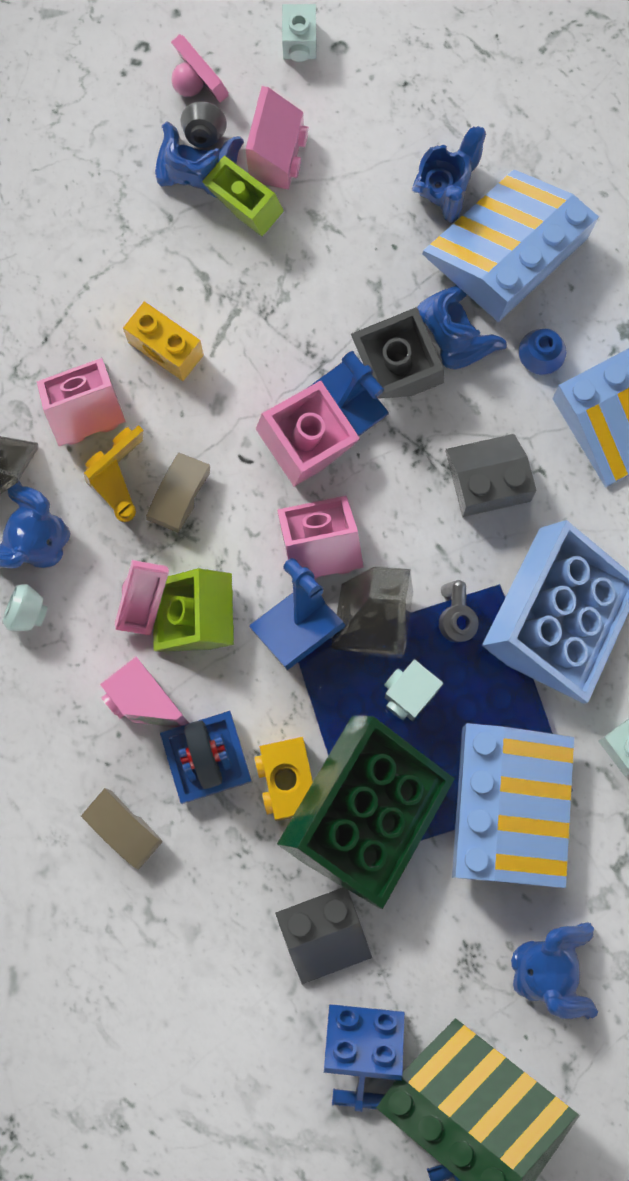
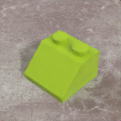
(195, 612)

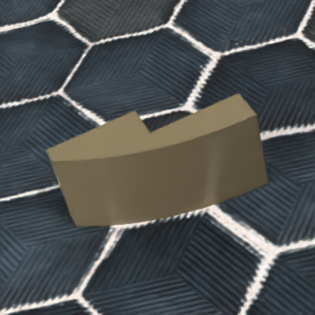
(177, 492)
(121, 828)

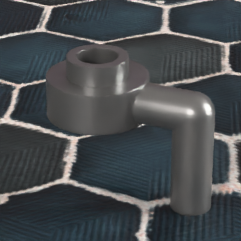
(458, 608)

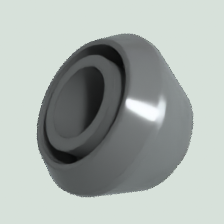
(203, 124)

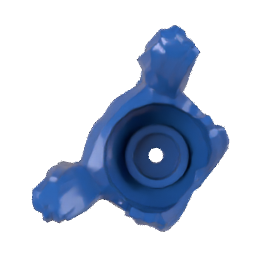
(187, 164)
(451, 172)
(453, 332)
(29, 530)
(554, 972)

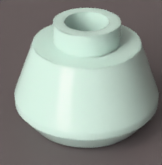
(24, 609)

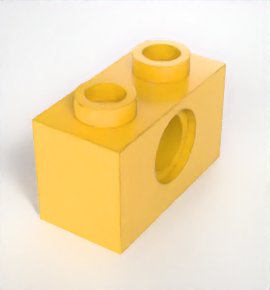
(163, 341)
(275, 758)

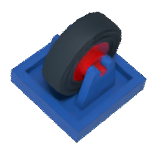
(205, 757)

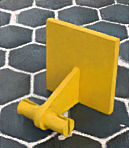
(106, 477)

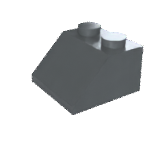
(400, 355)
(491, 475)
(323, 935)

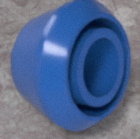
(542, 351)

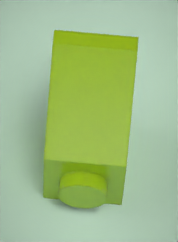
(244, 195)

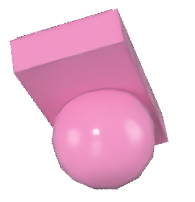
(194, 73)
(141, 597)

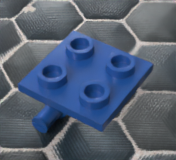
(355, 392)
(298, 621)
(363, 1045)

